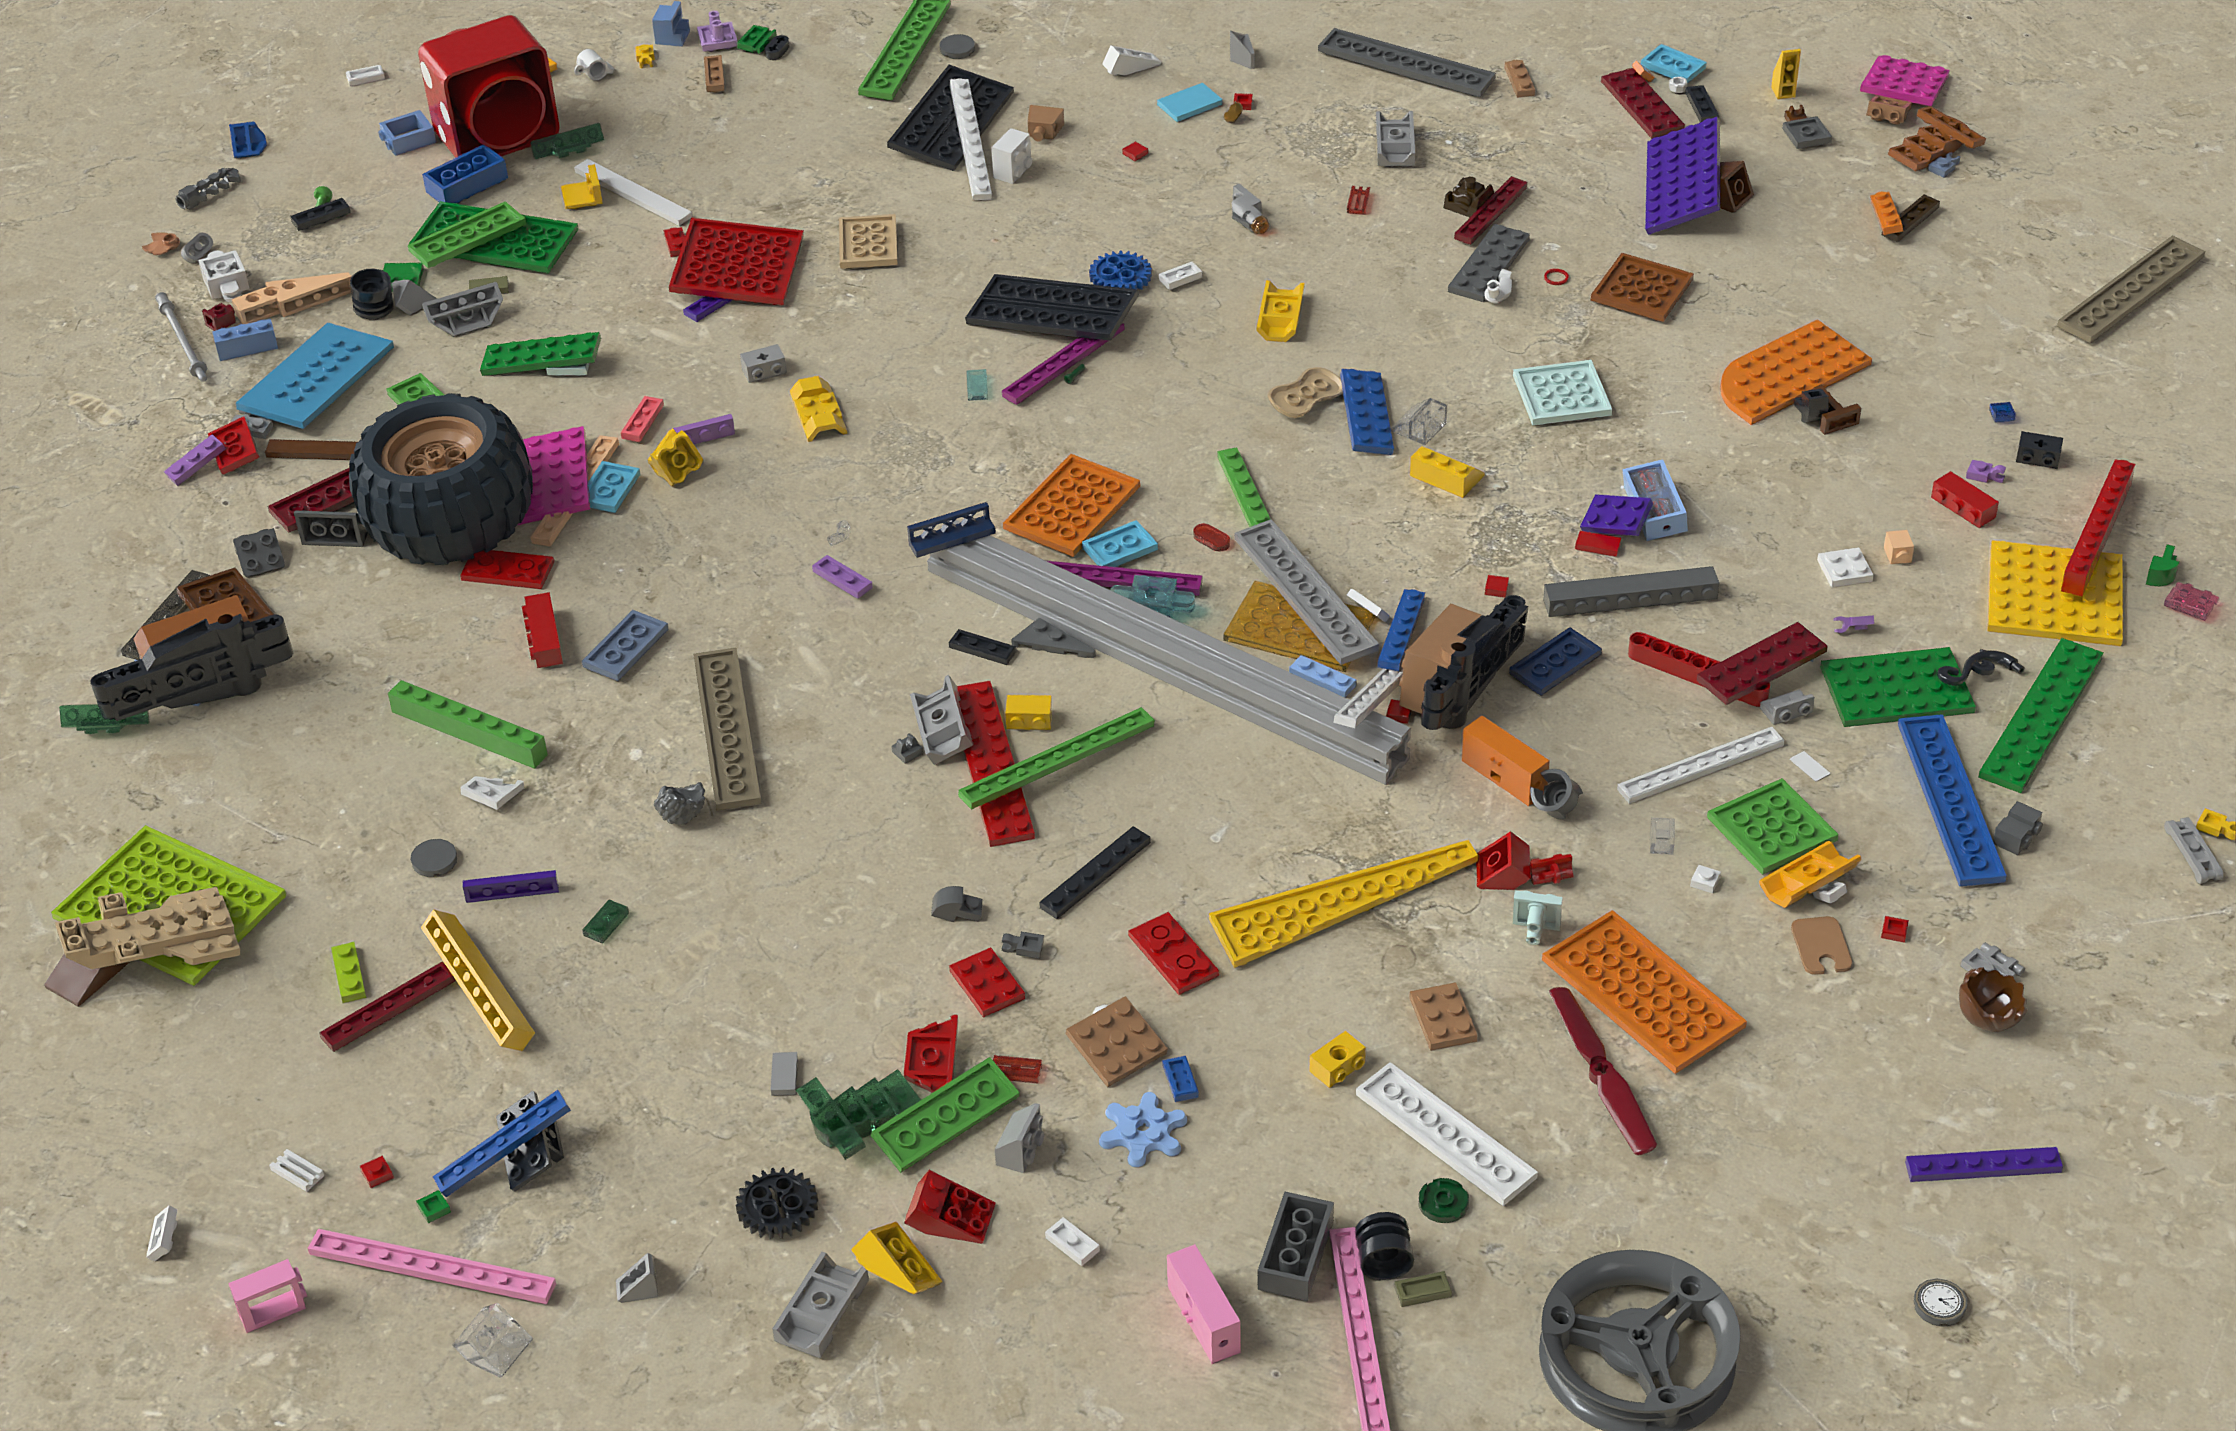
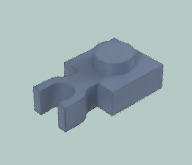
(1944, 166)

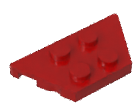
(931, 1054)

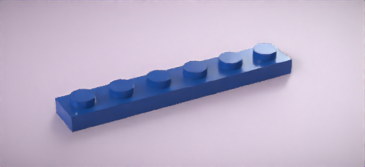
(1401, 629)
(501, 1143)

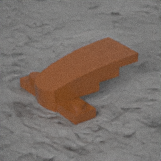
(1935, 141)

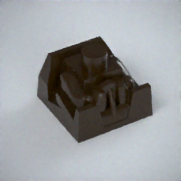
(1467, 196)

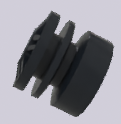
(371, 293)
(1384, 1246)

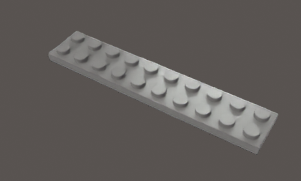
(1306, 592)

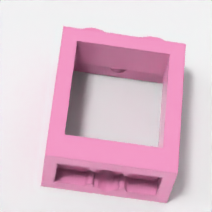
(264, 1282)

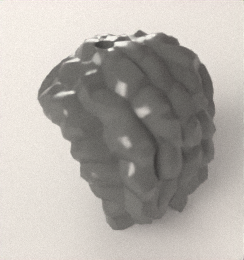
(680, 804)

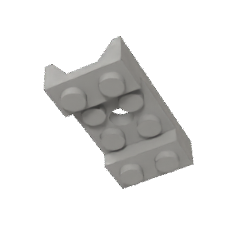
(1395, 141)
(944, 735)
(810, 1325)

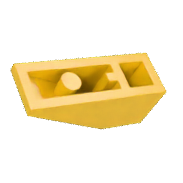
(1786, 74)

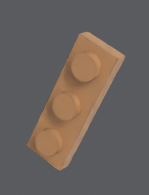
(714, 73)
(1519, 78)

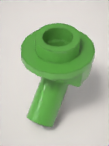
(322, 195)

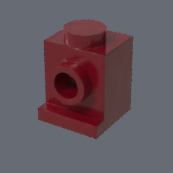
(219, 316)

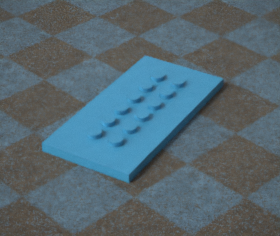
(314, 375)

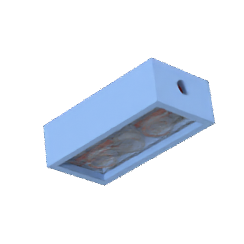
(1654, 482)

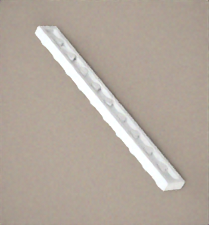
(970, 139)

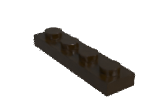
(1914, 216)

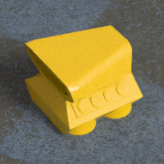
(675, 457)

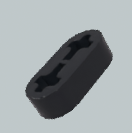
(777, 47)

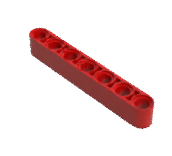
(1680, 662)

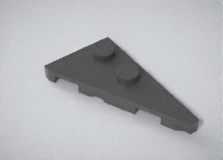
(1049, 638)

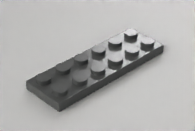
(1492, 255)

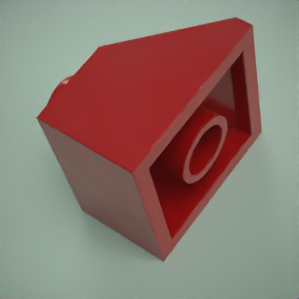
(1504, 864)

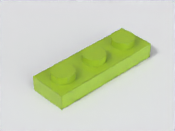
(348, 972)

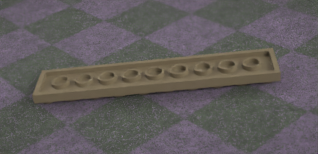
(2130, 289)
(727, 729)

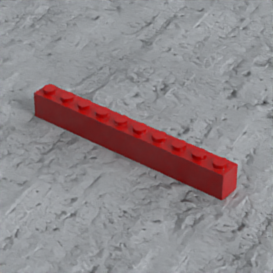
(2098, 527)

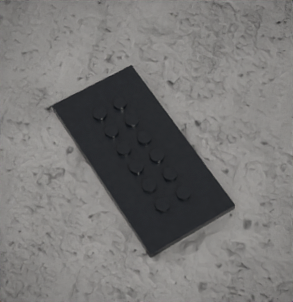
(932, 125)
(1052, 307)

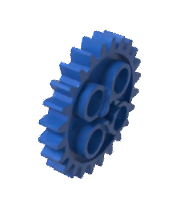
(1121, 271)

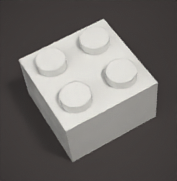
(1011, 156)

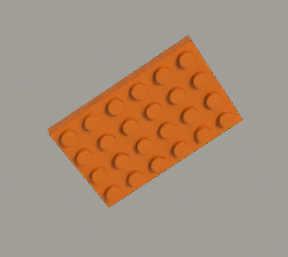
(1071, 504)

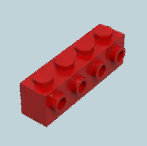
(543, 630)

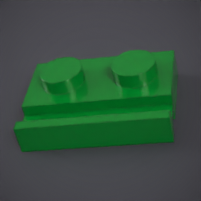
(756, 39)

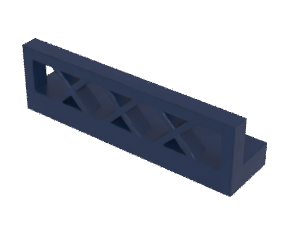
(950, 534)

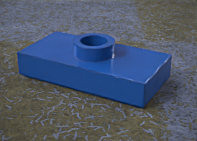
(1180, 1078)

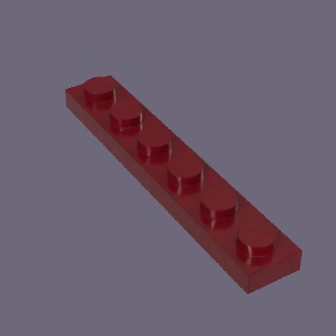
(1490, 210)
(387, 1006)

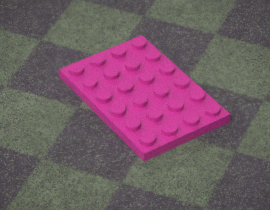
(558, 473)

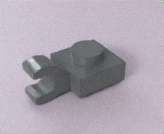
(1025, 945)

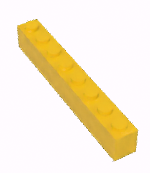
(478, 980)

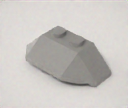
(465, 310)

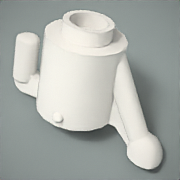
(592, 65)

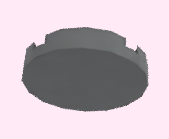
(957, 46)
(433, 857)

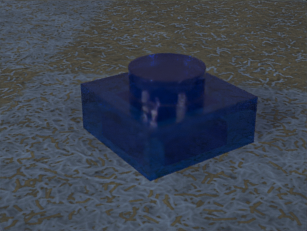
(2002, 412)

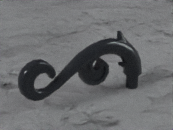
(1984, 668)

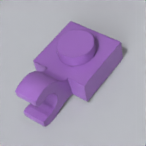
(1983, 471)
(1859, 622)

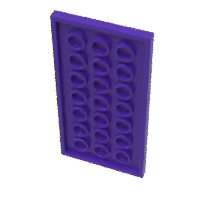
(1683, 175)

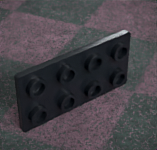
(535, 1154)

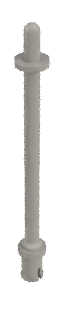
(166, 308)

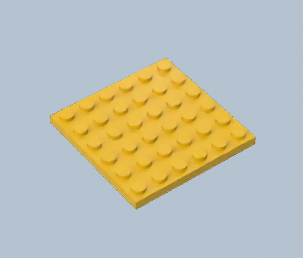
(2029, 598)

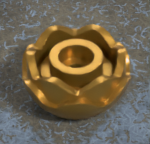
(1234, 112)

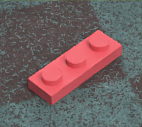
(642, 419)

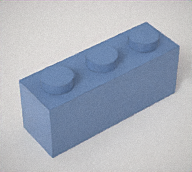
(245, 339)

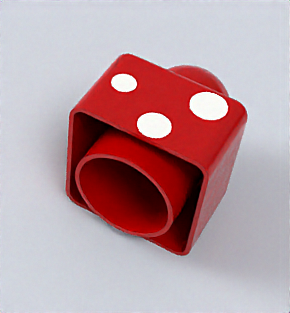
(489, 87)

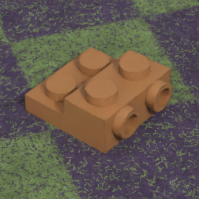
(1889, 109)

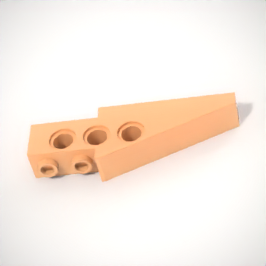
(290, 296)

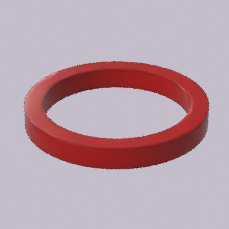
(1553, 282)

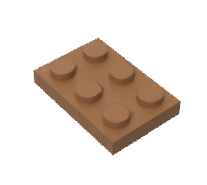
(1443, 1016)

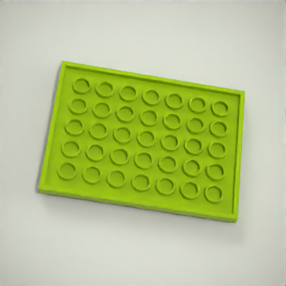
(167, 869)

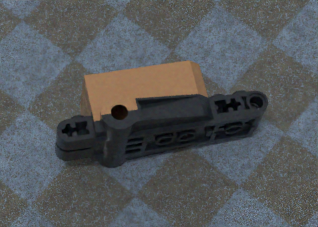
(1458, 660)

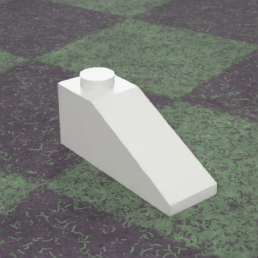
(1128, 61)

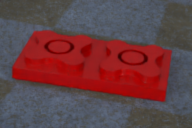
(508, 569)
(1173, 953)

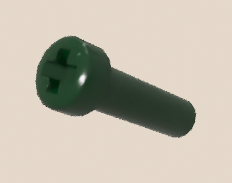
(1069, 378)

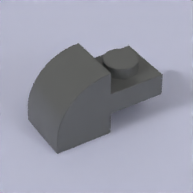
(952, 902)

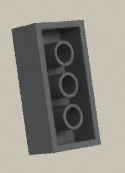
(1295, 1246)

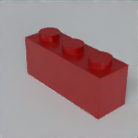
(1964, 499)

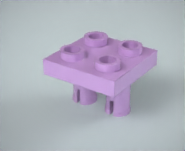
(717, 34)

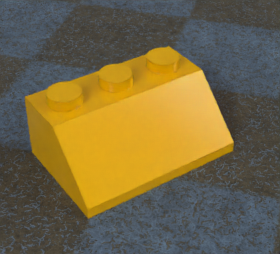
(1444, 472)

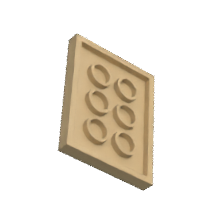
(868, 241)

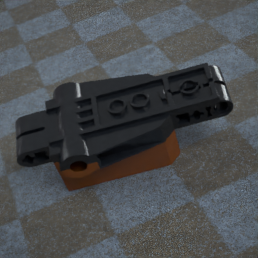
(194, 660)

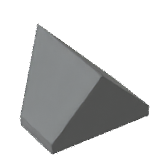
(1241, 50)
(410, 296)
(638, 1281)

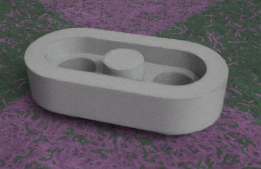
(195, 248)

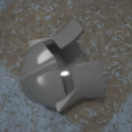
(1559, 796)

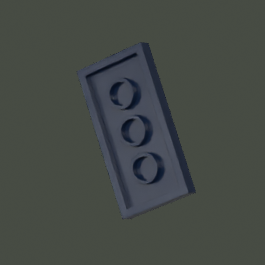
(1555, 661)

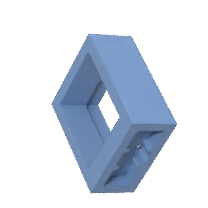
(409, 141)

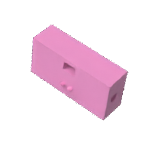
(1203, 1304)

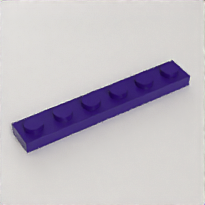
(1983, 1164)

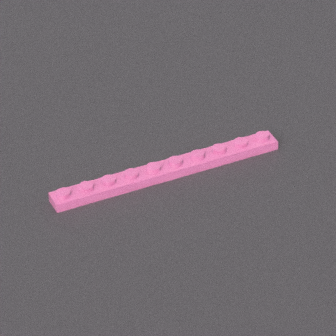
(432, 1266)
(1358, 1331)

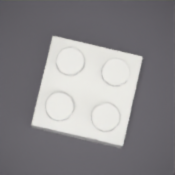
(1845, 567)

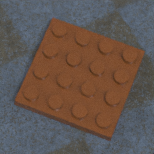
(1642, 287)

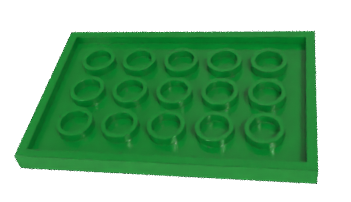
(1894, 687)

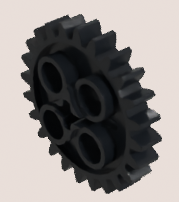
(760, 1210)

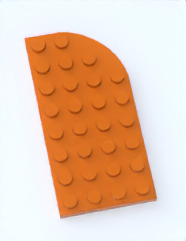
(1782, 369)

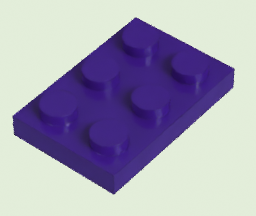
(1616, 515)

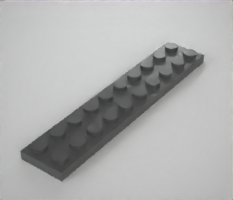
(1407, 62)

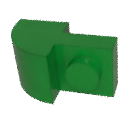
(2163, 569)

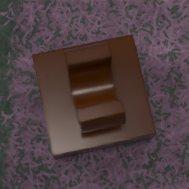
(1795, 114)

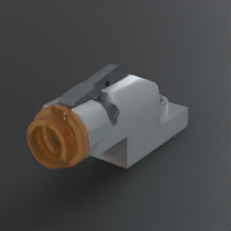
(1247, 210)

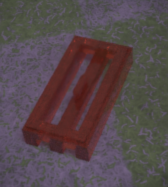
(1359, 192)
(1015, 1072)

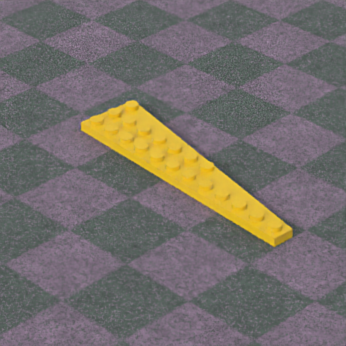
(1286, 917)

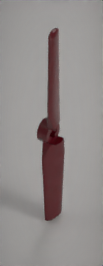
(1611, 1086)

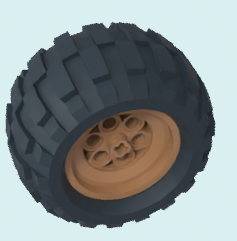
(441, 479)

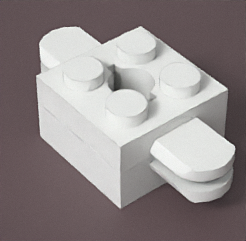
(224, 275)

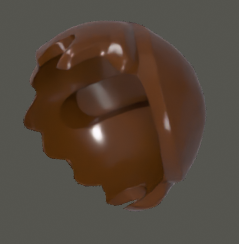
(1992, 1000)

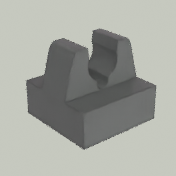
(907, 748)

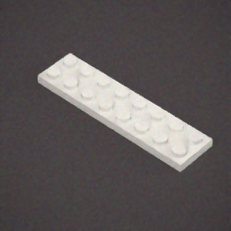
(1447, 1134)

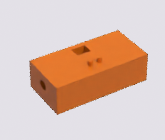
(1503, 759)

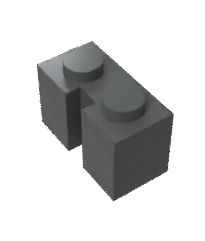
(2018, 828)

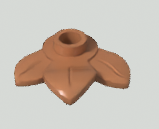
(162, 243)

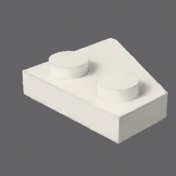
(491, 791)

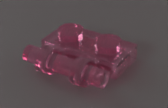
(2191, 600)

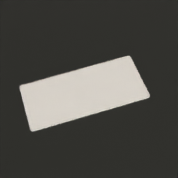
(1809, 766)

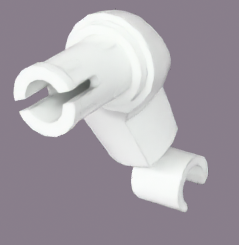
(1499, 291)

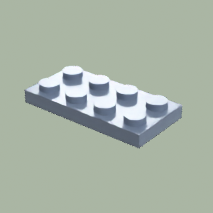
(625, 645)

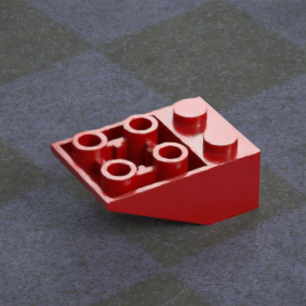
(949, 1210)

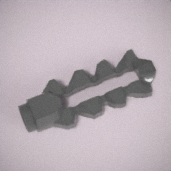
(190, 196)

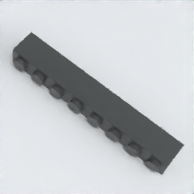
(1631, 591)

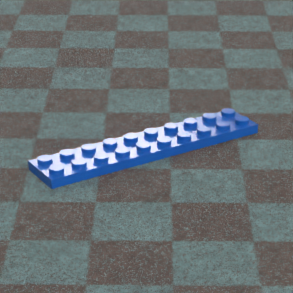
(1951, 801)

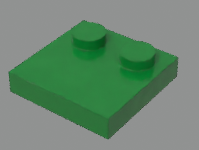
(404, 271)

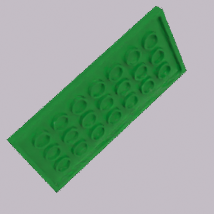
(529, 247)

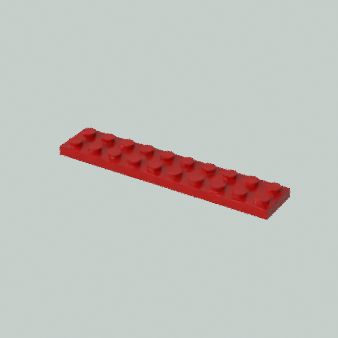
(1007, 816)

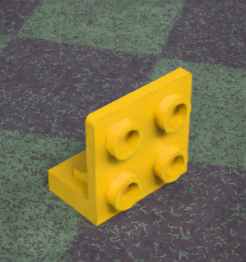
(583, 193)

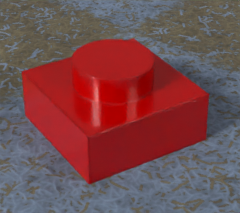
(376, 1171)

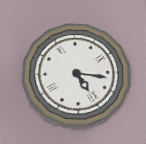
(1940, 1302)

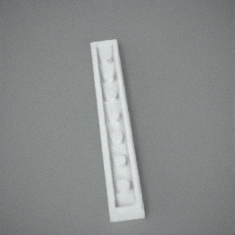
(636, 193)
(1368, 698)
(1700, 765)

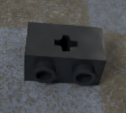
(2039, 450)

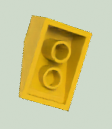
(895, 1258)

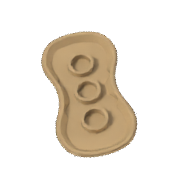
(1301, 395)

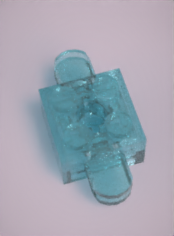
(1158, 594)

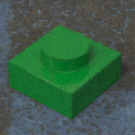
(433, 1206)

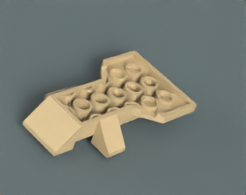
(186, 925)

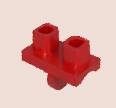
(1551, 869)

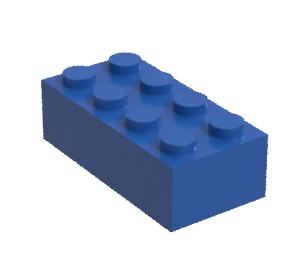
(465, 175)

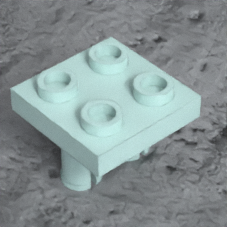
(1537, 912)

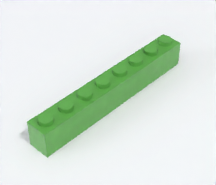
(468, 724)

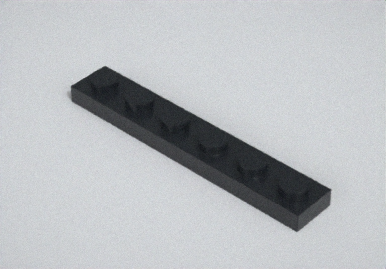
(1094, 872)

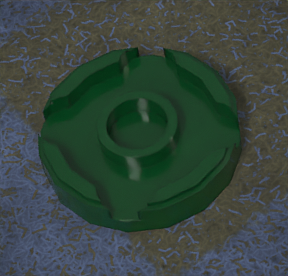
(1443, 1200)

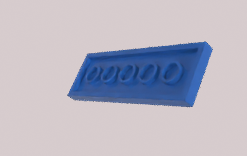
(1366, 411)

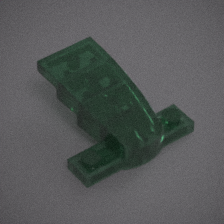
(855, 1112)

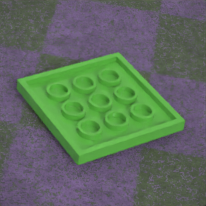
(1772, 825)

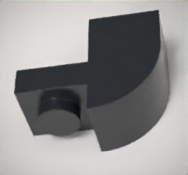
(1812, 405)

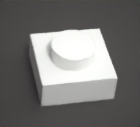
(1705, 879)
(1830, 892)

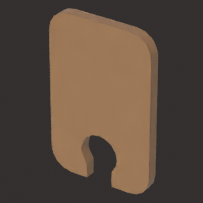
(1819, 939)

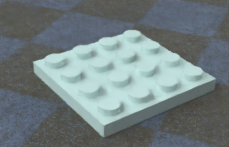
(1562, 392)

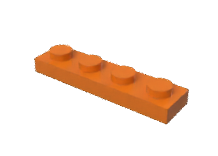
(1886, 213)

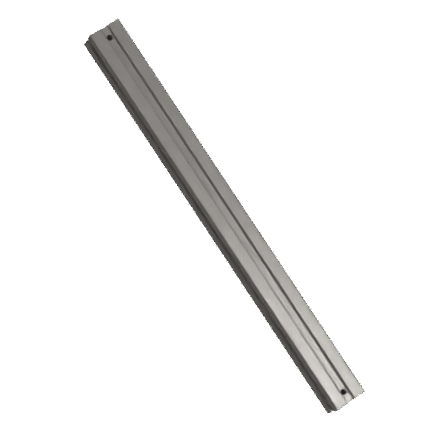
(1176, 654)

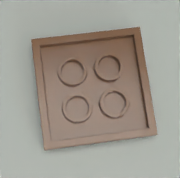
(1116, 1041)

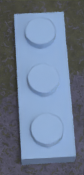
(1323, 676)

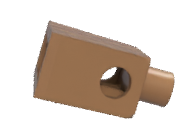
(1045, 122)

